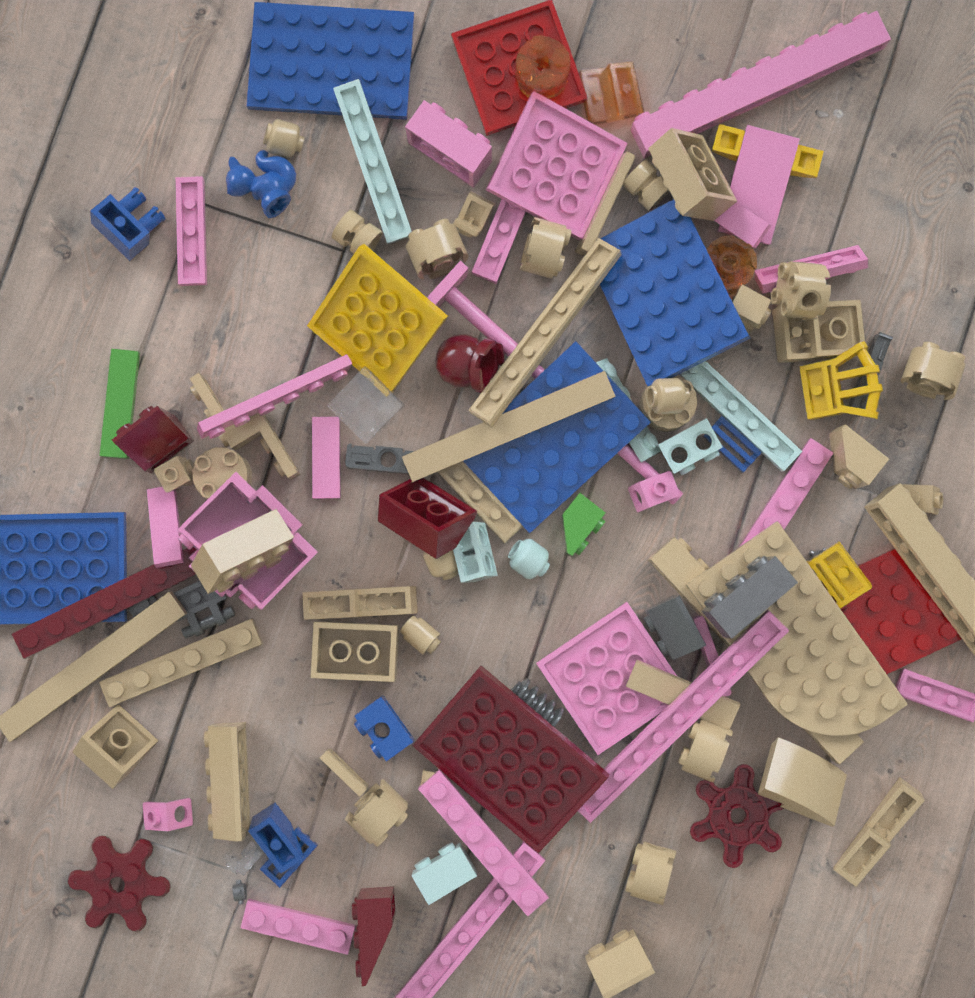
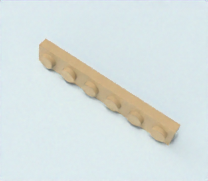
(181, 662)

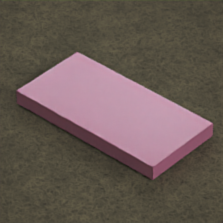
(763, 174)

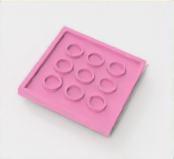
(556, 165)
(593, 675)

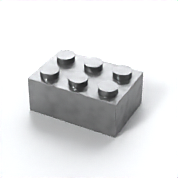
(748, 595)

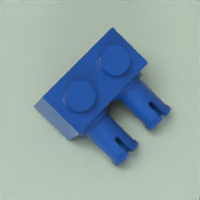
(120, 227)

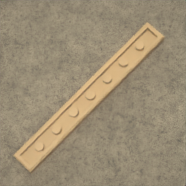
(545, 332)
(509, 426)
(91, 666)

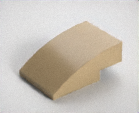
(819, 338)
(802, 782)

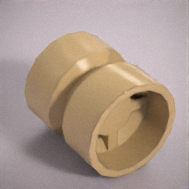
(646, 185)
(353, 232)

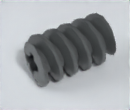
(538, 702)

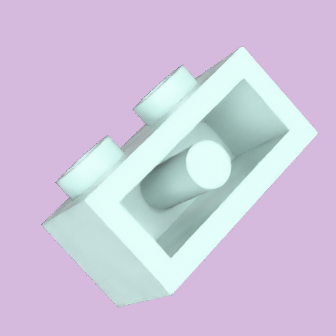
(443, 873)

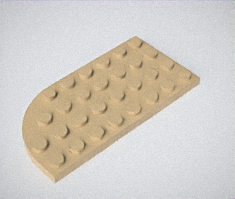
(821, 668)

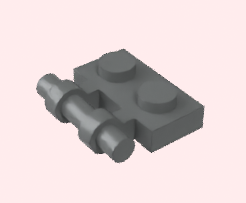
(195, 599)

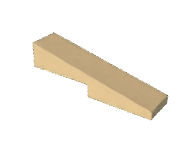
(359, 602)
(878, 831)

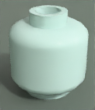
(529, 558)

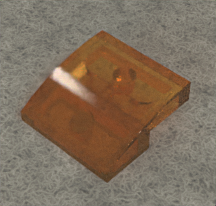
(611, 93)

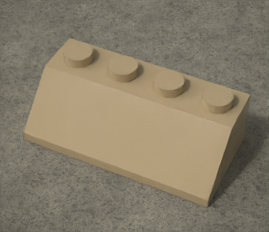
(228, 780)

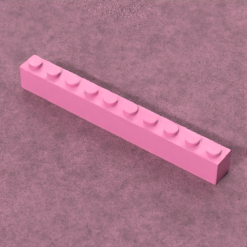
(764, 81)

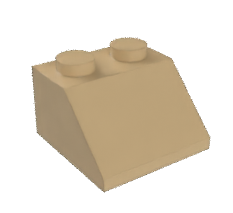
(854, 458)
(114, 746)
(619, 963)

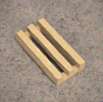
(344, 771)

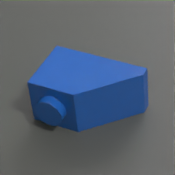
(276, 837)

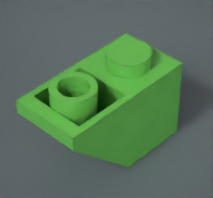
(579, 521)

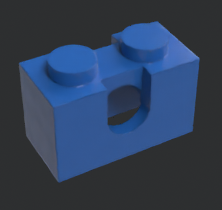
(399, 735)

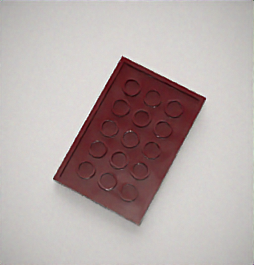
(510, 759)

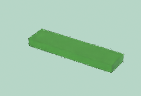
(119, 399)

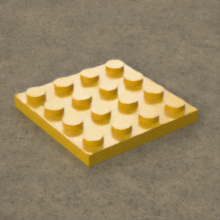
(377, 318)

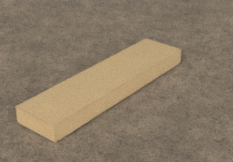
(606, 203)
(480, 498)
(668, 687)

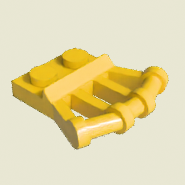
(823, 386)
(840, 574)

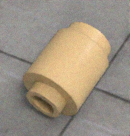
(420, 635)

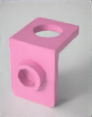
(654, 491)
(160, 815)

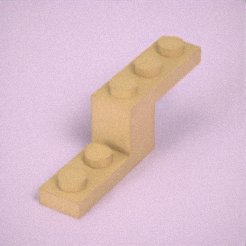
(239, 436)

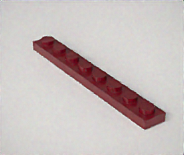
(101, 606)

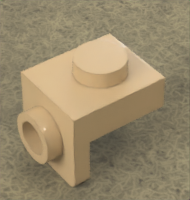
(473, 215)
(175, 473)
(926, 497)

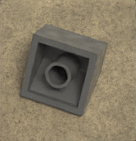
(673, 627)

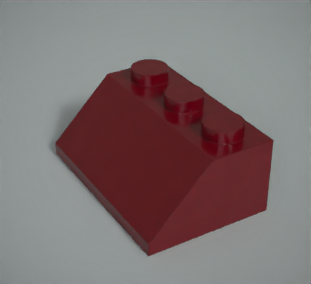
(425, 516)

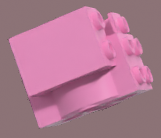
(232, 507)

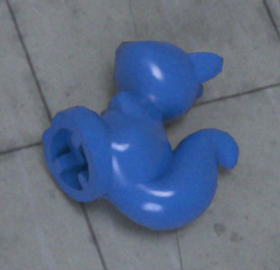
(270, 187)

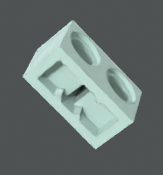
(687, 440)
(475, 555)

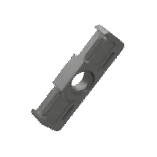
(877, 352)
(369, 459)

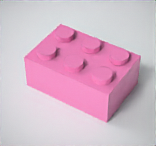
(449, 143)

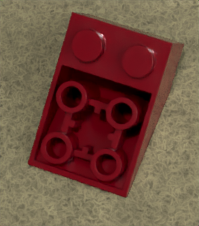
(152, 438)
(375, 916)

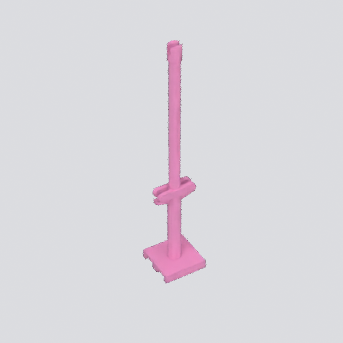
(448, 292)

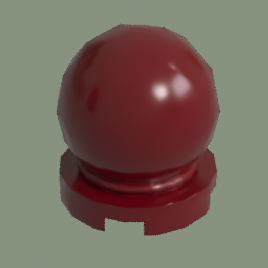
(468, 362)

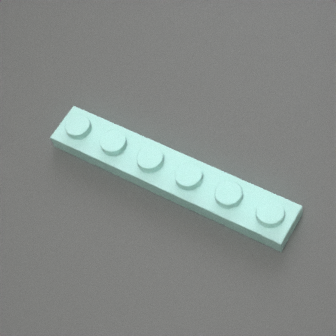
(373, 161)
(742, 415)

